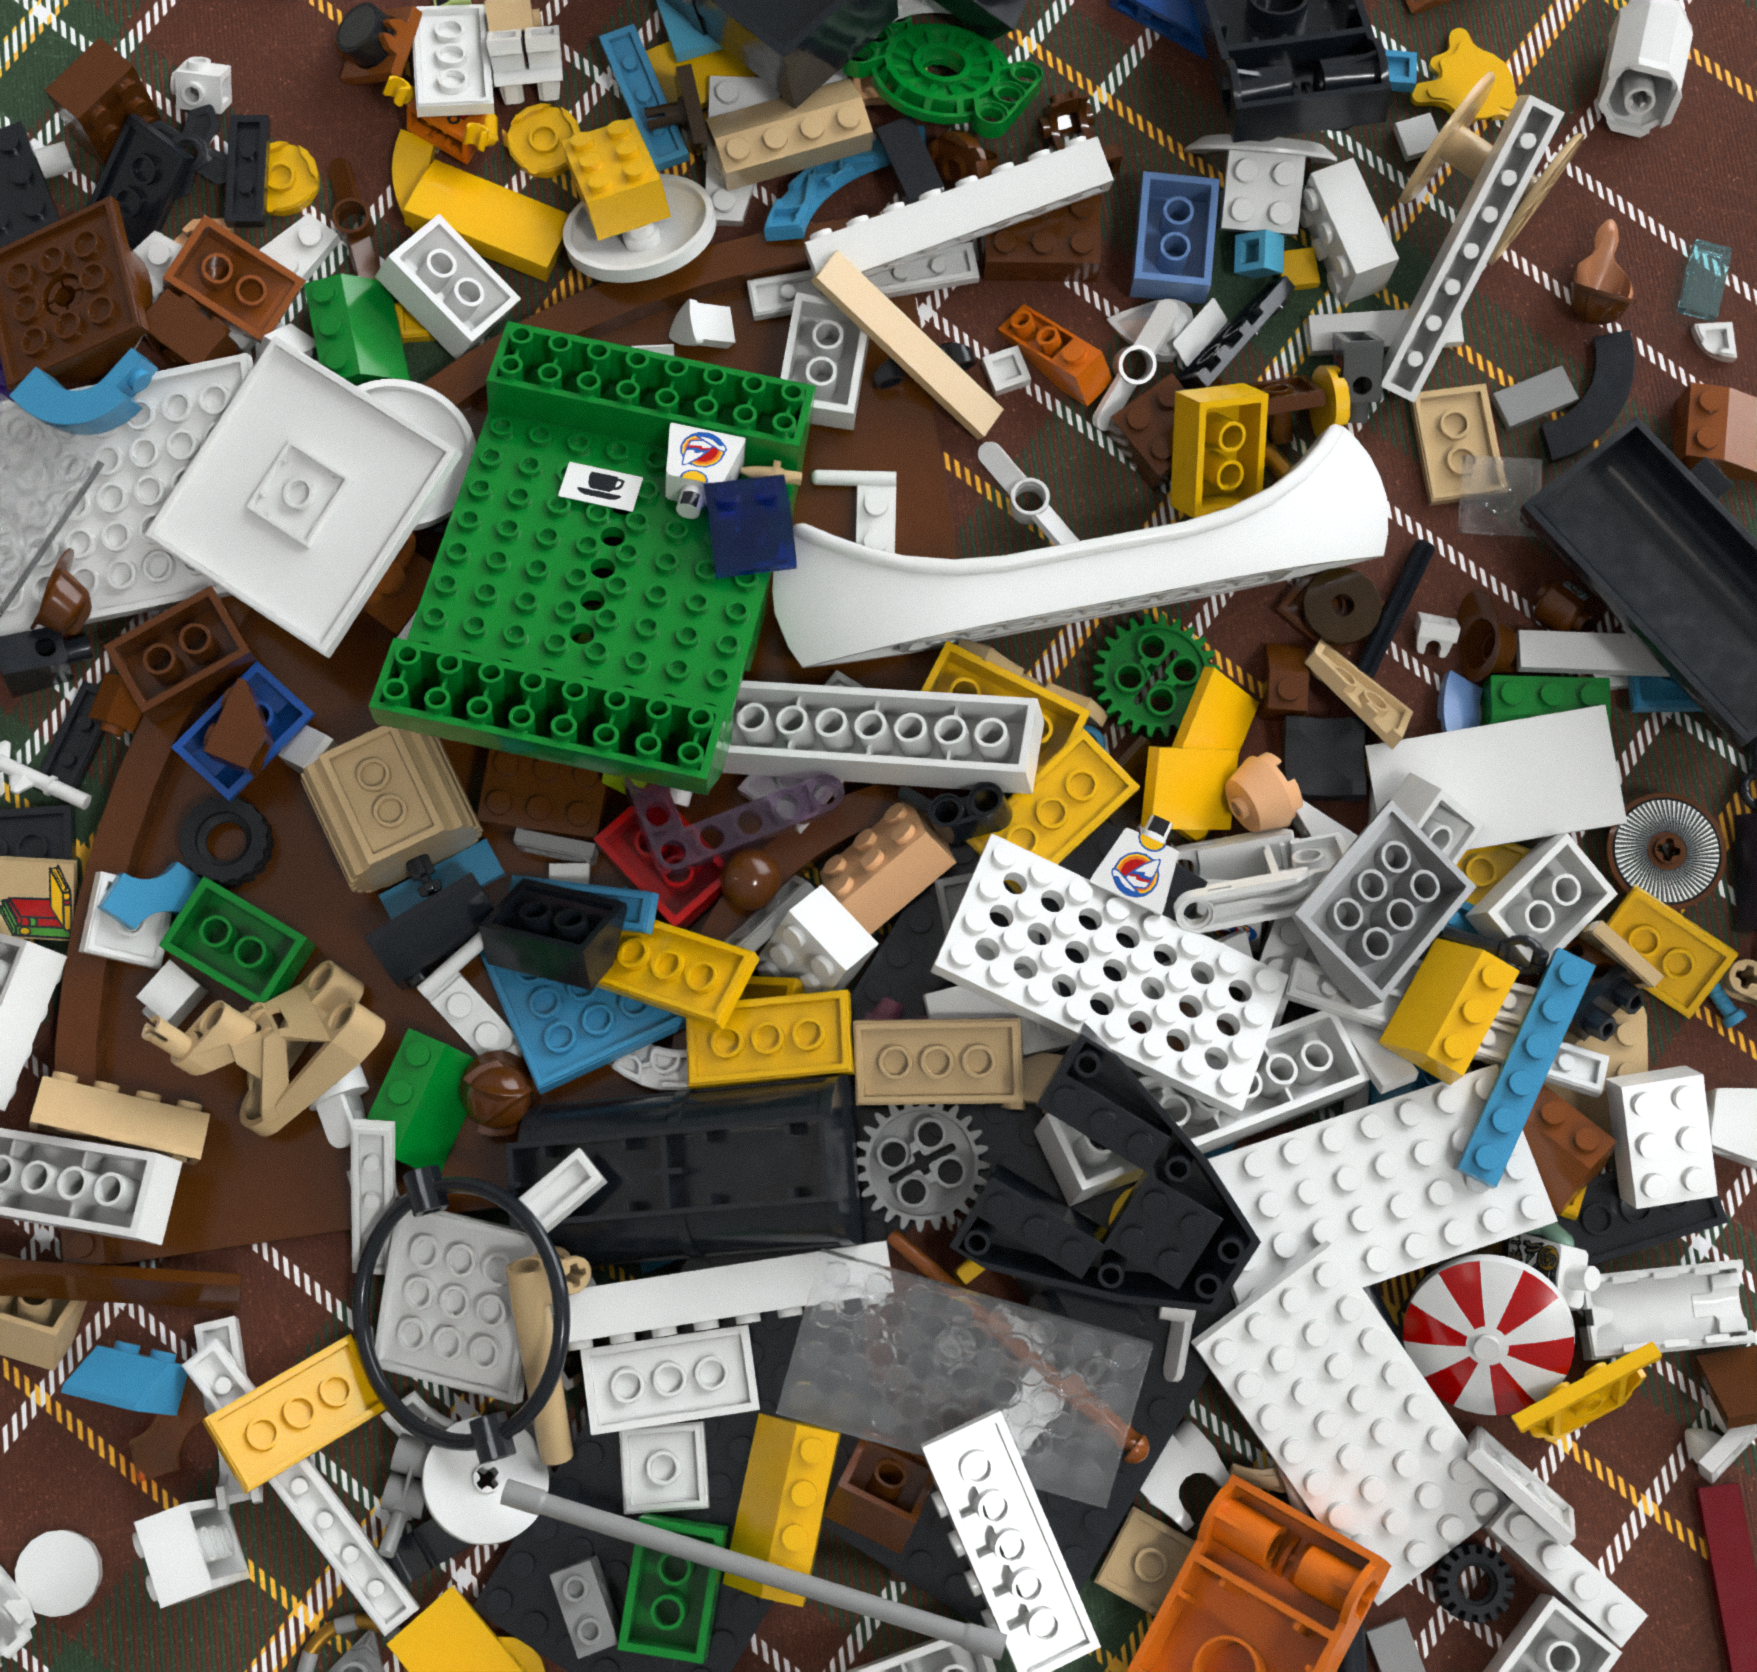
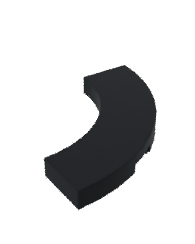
(1601, 405)

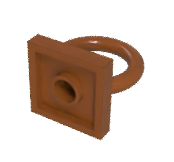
(400, 589)

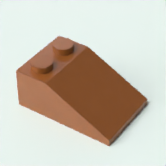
(232, 280)
(1718, 426)

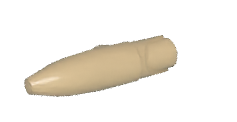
(791, 477)

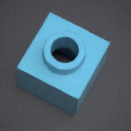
(1259, 254)

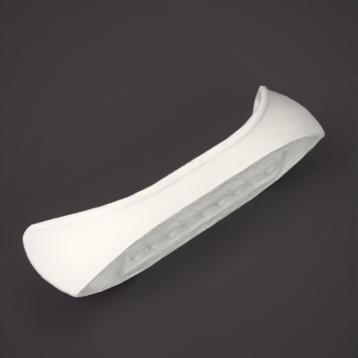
(879, 604)

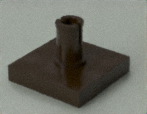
(684, 111)

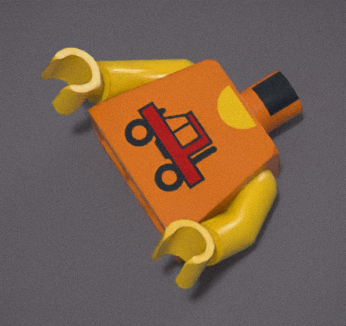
(452, 134)

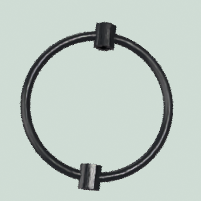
(492, 1433)

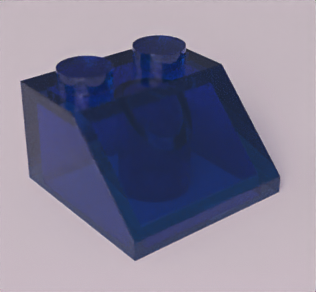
(749, 526)

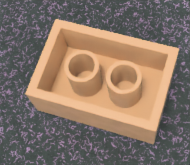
(887, 866)

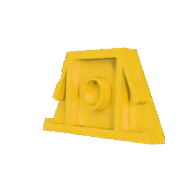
(1587, 1399)

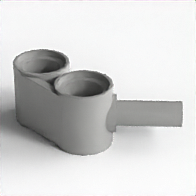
(403, 1490)

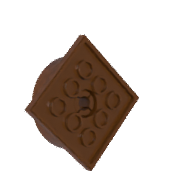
(72, 297)

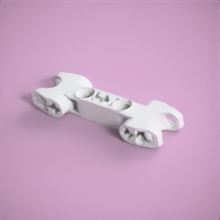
(1183, 1455)

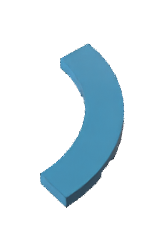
(814, 185)

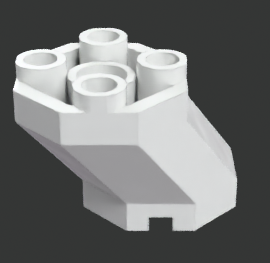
(1645, 66)

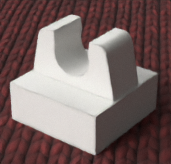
(1436, 628)

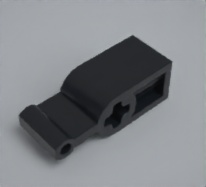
(423, 1551)

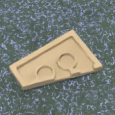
(1363, 695)

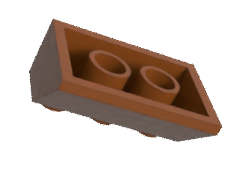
(1565, 1147)

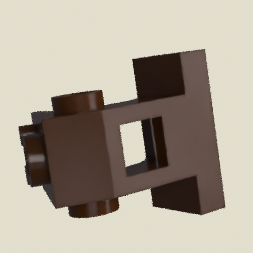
(1072, 115)

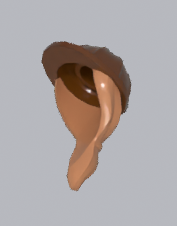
(1600, 286)

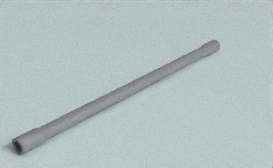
(967, 1635)

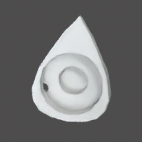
(1130, 323)

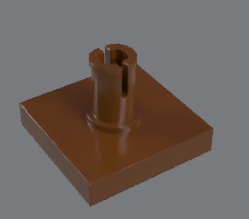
(1285, 396)

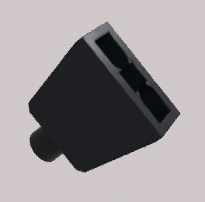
(40, 659)

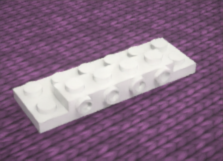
(1007, 1545)

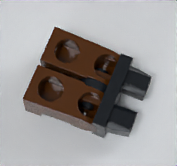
(1604, 995)

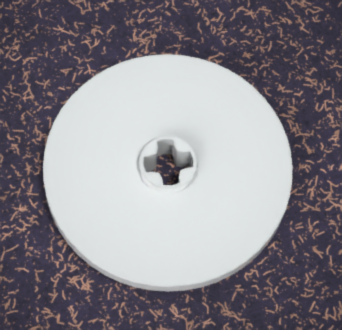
(474, 1512)

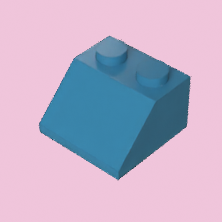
(129, 1379)

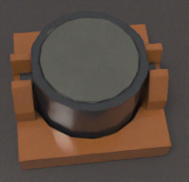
(375, 42)

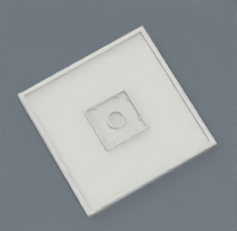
(302, 496)

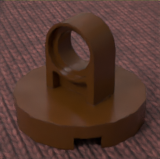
(960, 156)

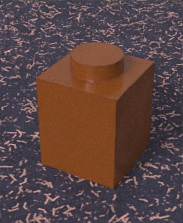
(115, 707)

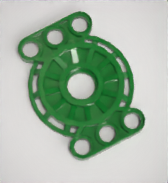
(956, 99)

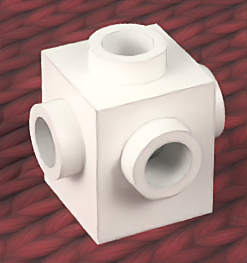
(202, 83)

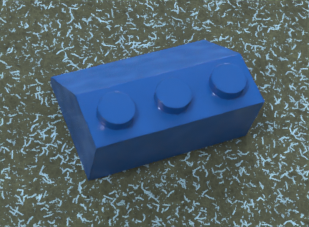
(284, 717)

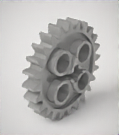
(940, 1197)

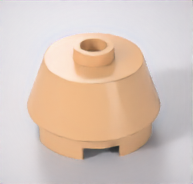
(1262, 795)

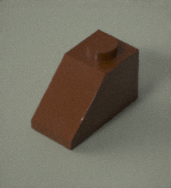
(1284, 681)

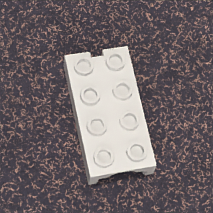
(1666, 1305)

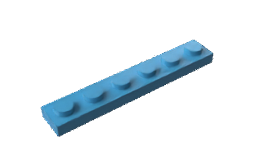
(1525, 1068)

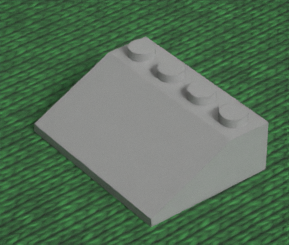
(1381, 906)

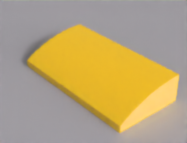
(490, 218)

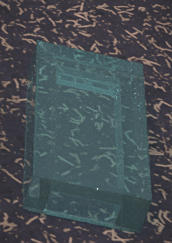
(1704, 280)

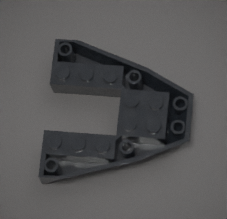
(1173, 1238)

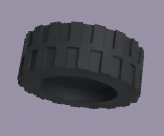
(216, 812)

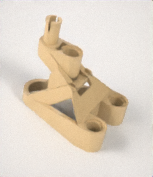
(315, 1011)

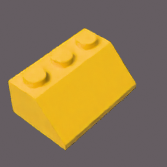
(1448, 1008)

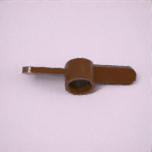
(349, 203)

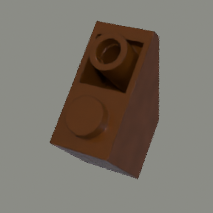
(241, 733)

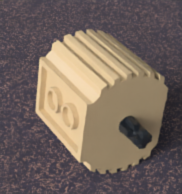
(390, 808)

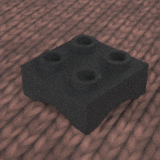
(1324, 757)

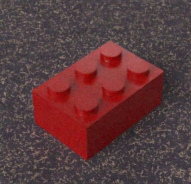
(681, 895)

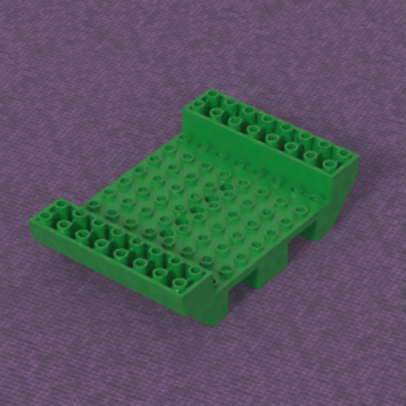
(517, 561)

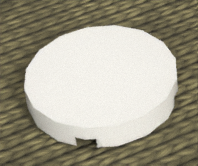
(59, 1572)

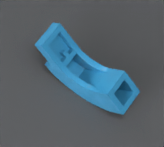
(91, 409)

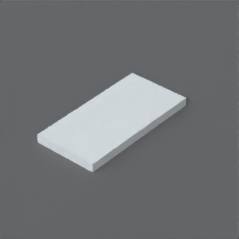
(1514, 775)

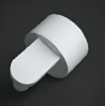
(342, 1105)

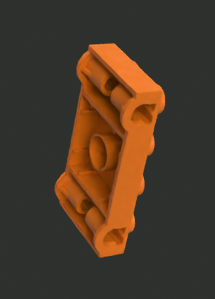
(1262, 1592)

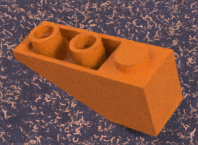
(1058, 354)

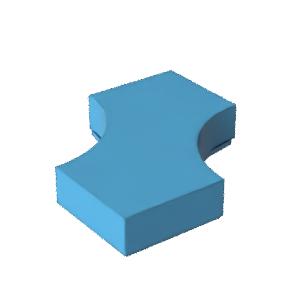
(135, 899)

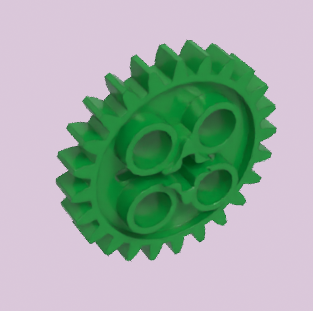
(1128, 658)

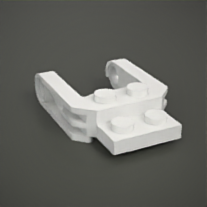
(1267, 872)

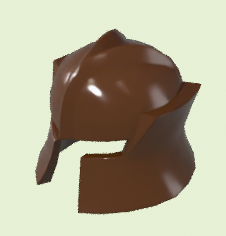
(496, 1092)

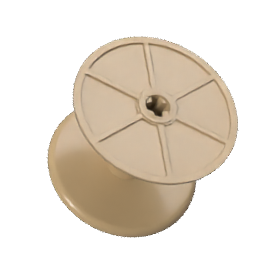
(1468, 154)

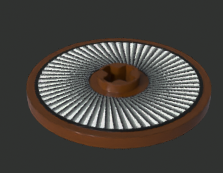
(1689, 833)

